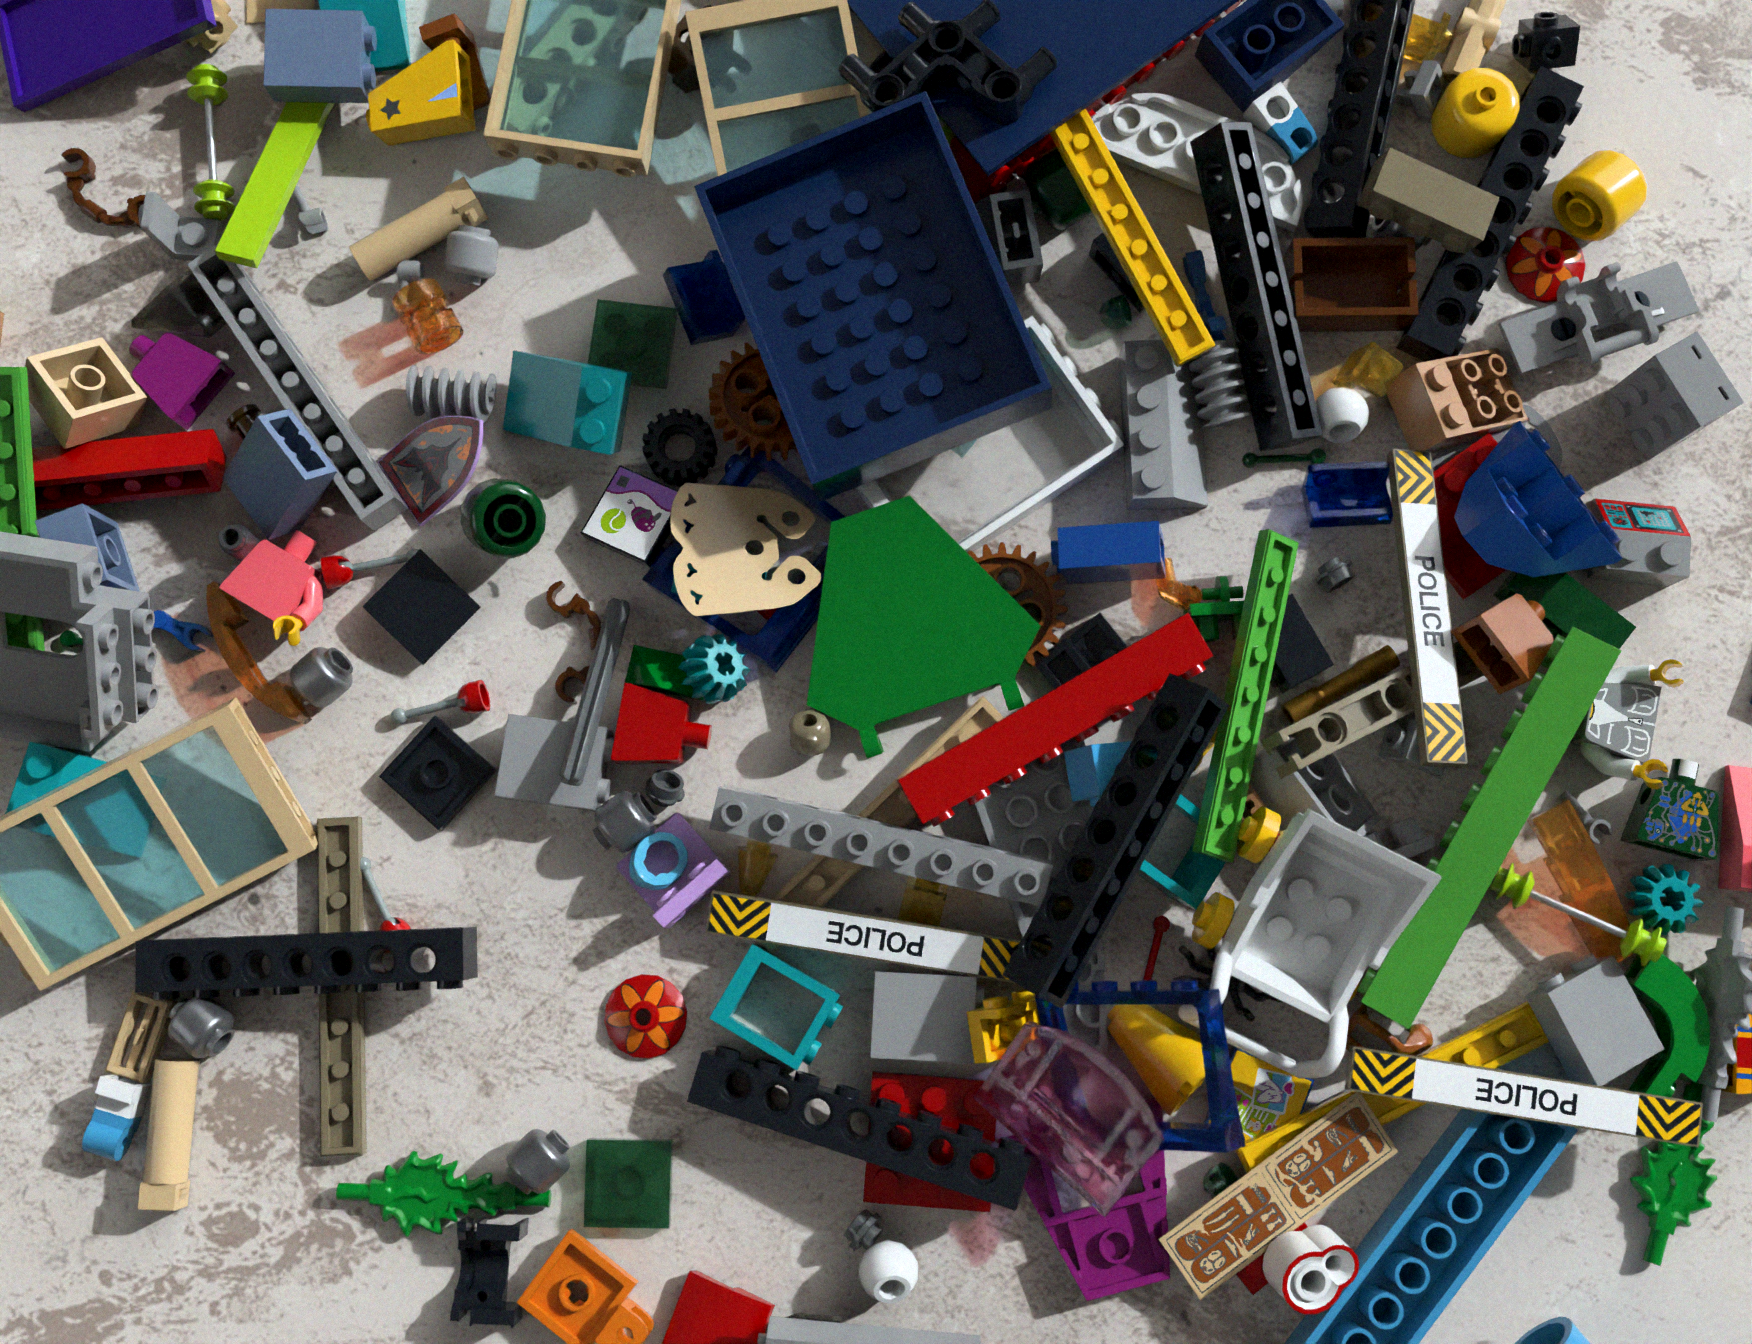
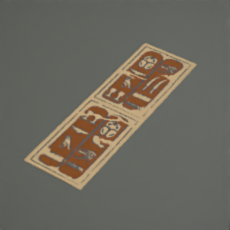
(1278, 1195)

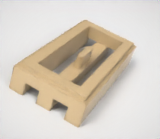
(155, 1042)

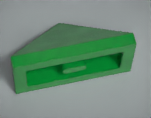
(658, 672)

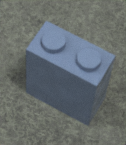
(318, 56)
(279, 473)

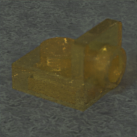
(1427, 38)
(1369, 368)
(923, 901)

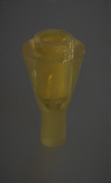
(754, 866)

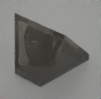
(181, 310)

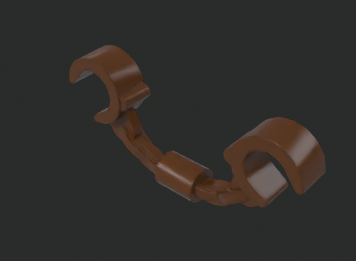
(75, 183)
(581, 607)

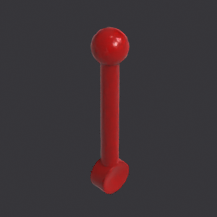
(1160, 925)

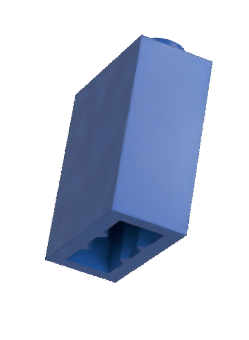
(1110, 552)

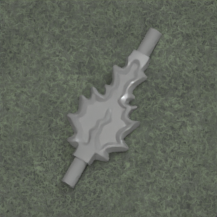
(1727, 995)

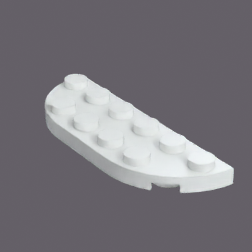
(1155, 137)

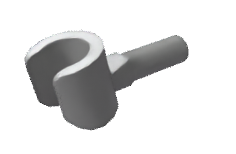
(313, 219)
(409, 272)
(1586, 819)

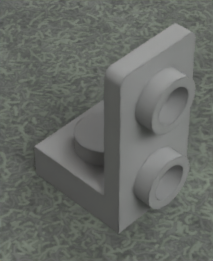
(177, 235)

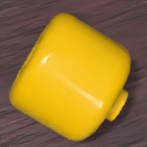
(1475, 113)
(1599, 195)

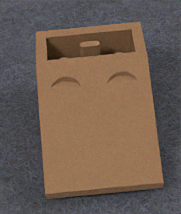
(1455, 400)

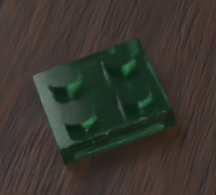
(634, 340)
(628, 1183)

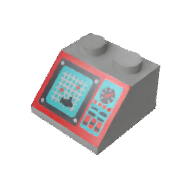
(1651, 543)

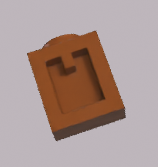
(453, 28)

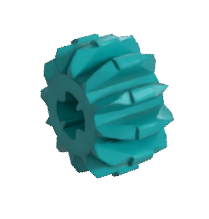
(714, 668)
(1679, 898)

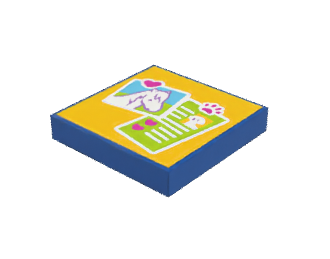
(1264, 1093)

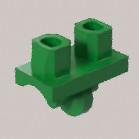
(1208, 614)

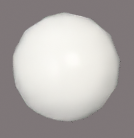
(1341, 414)
(888, 1271)

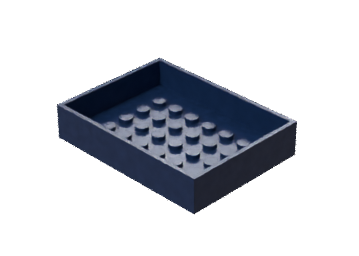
(874, 296)

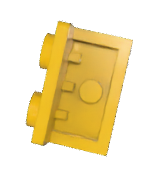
(998, 1023)

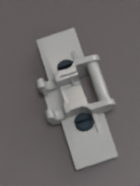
(1596, 304)

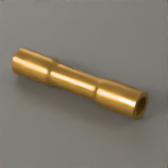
(1361, 673)

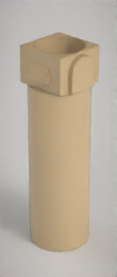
(418, 230)
(169, 1135)

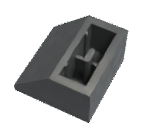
(1013, 234)

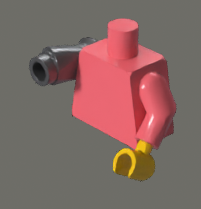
(274, 579)

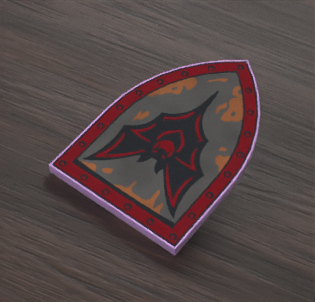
(434, 463)

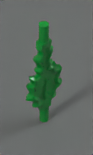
(1673, 1185)
(426, 1193)

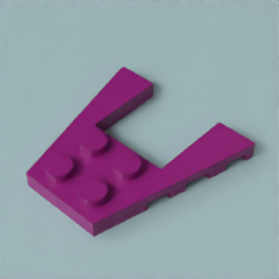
(1112, 1250)

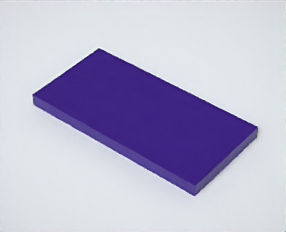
(71, 43)

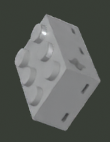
(1673, 396)

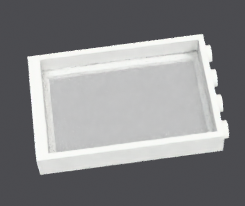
(1014, 467)

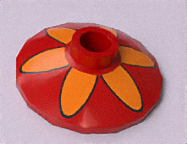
(1532, 273)
(666, 1011)

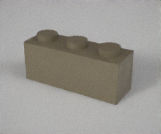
(1428, 201)

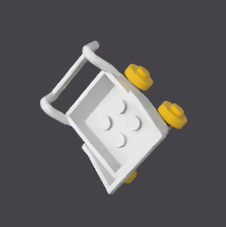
(1308, 923)

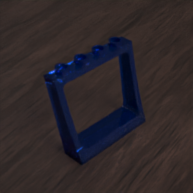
(788, 623)
(1225, 1127)

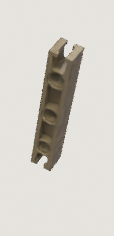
(1357, 716)

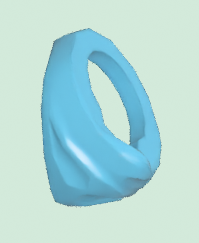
(642, 876)

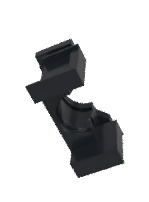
(486, 1271)

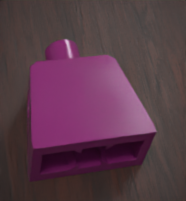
(178, 376)

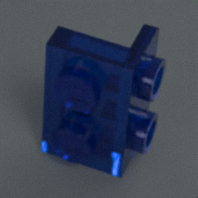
(705, 299)
(1347, 494)

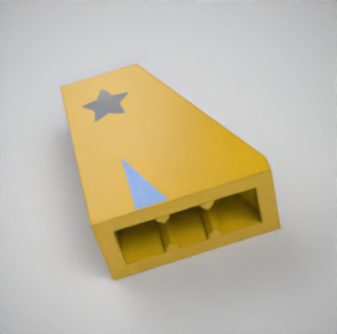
(425, 98)

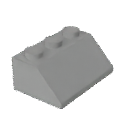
(1319, 787)

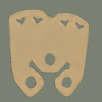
(716, 548)

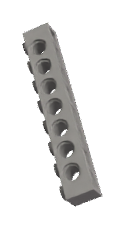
(298, 387)
(881, 845)

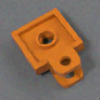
(607, 1307)

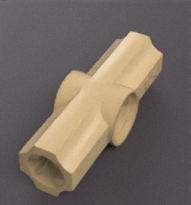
(1472, 37)

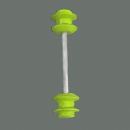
(208, 92)
(1634, 938)

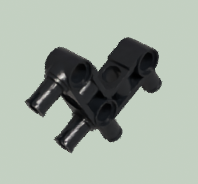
(966, 65)

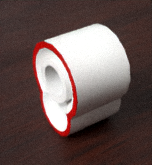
(1310, 1268)

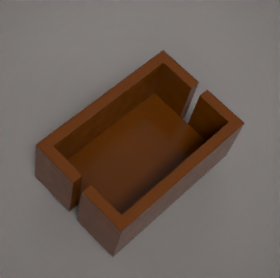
(1352, 283)

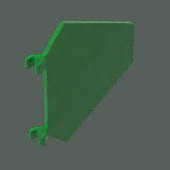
(909, 622)

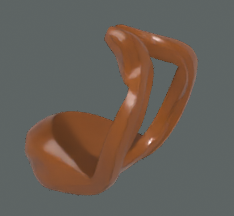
(1410, 1042)

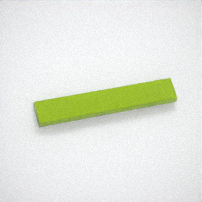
(272, 183)

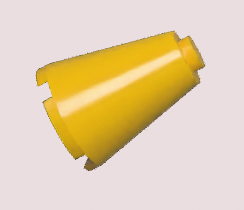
(1161, 1052)

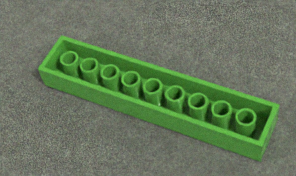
(1492, 822)

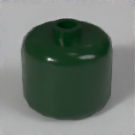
(1054, 191)
(521, 518)

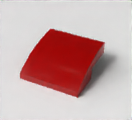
(716, 1314)

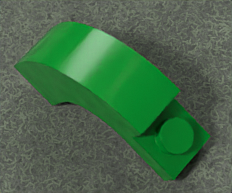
(1679, 1024)

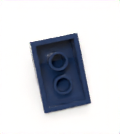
(1264, 44)

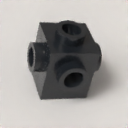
(1546, 41)

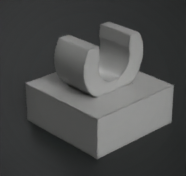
(1426, 89)

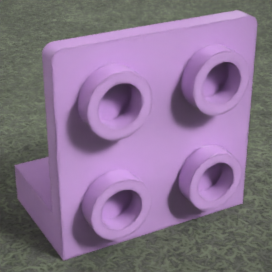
(699, 878)

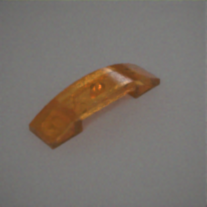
(225, 618)

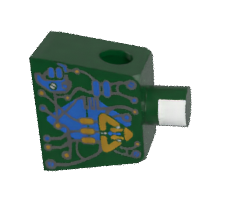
(1676, 817)

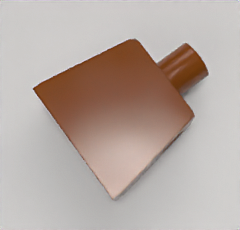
(1506, 641)

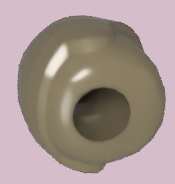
(809, 732)

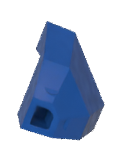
(1528, 514)

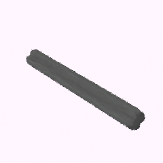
(594, 692)

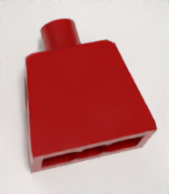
(655, 729)

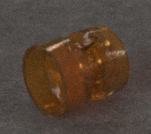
(425, 312)

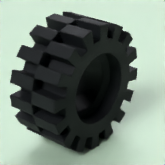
(675, 424)

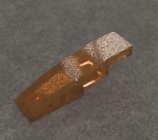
(1580, 876)

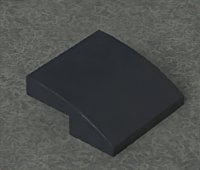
(421, 606)
(1081, 651)

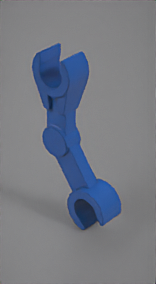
(1195, 271)
(181, 630)

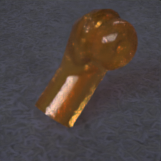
(1176, 592)

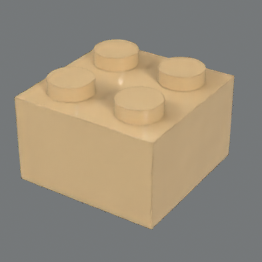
(84, 392)

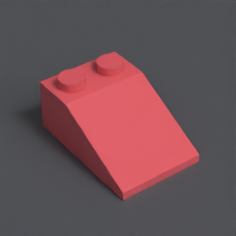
(1736, 831)

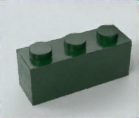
(1569, 605)

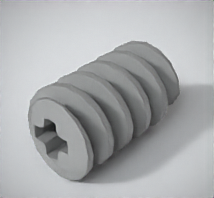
(1218, 386)
(449, 396)

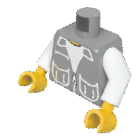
(1622, 722)

